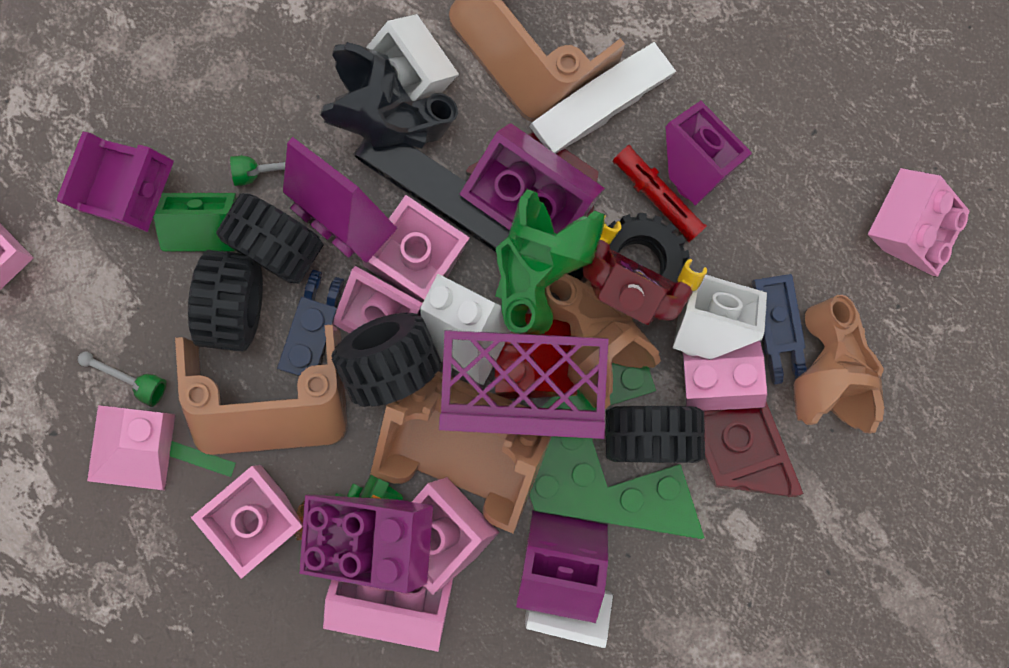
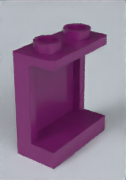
(115, 181)

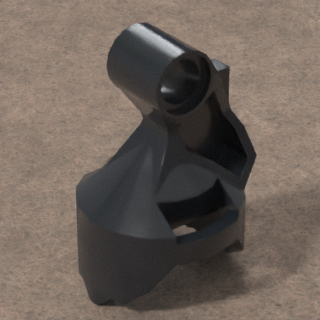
(379, 104)

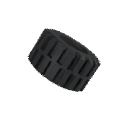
(655, 236)
(270, 237)
(225, 300)
(386, 359)
(655, 434)

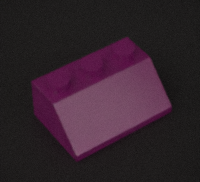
(521, 163)
(333, 204)

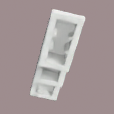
(602, 98)

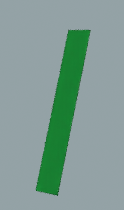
(201, 459)

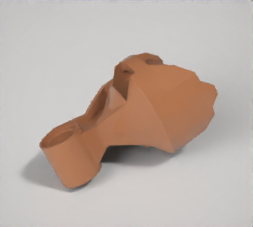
(596, 319)
(845, 372)

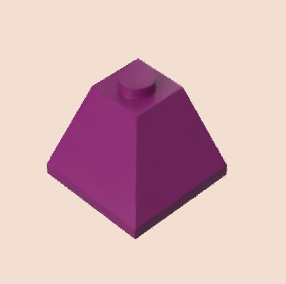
(701, 152)

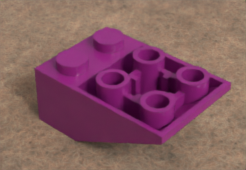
(367, 541)
(564, 567)

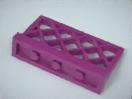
(530, 419)

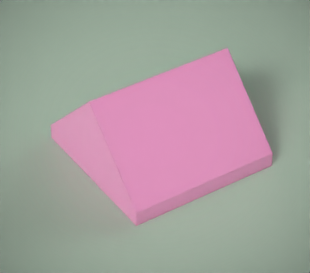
(369, 299)

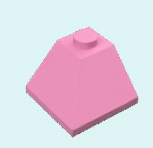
(131, 447)

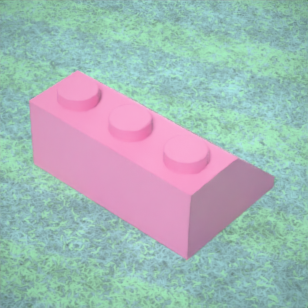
(388, 615)

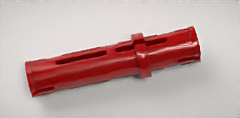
(659, 193)

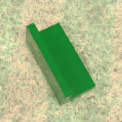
(192, 220)

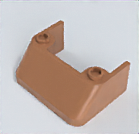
(516, 61)
(309, 421)

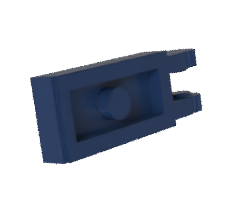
(782, 325)
(307, 337)

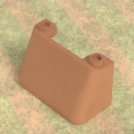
(482, 463)

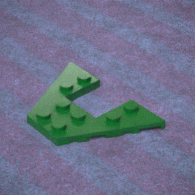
(575, 486)

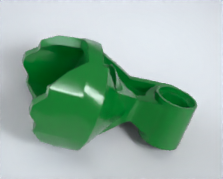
(537, 257)

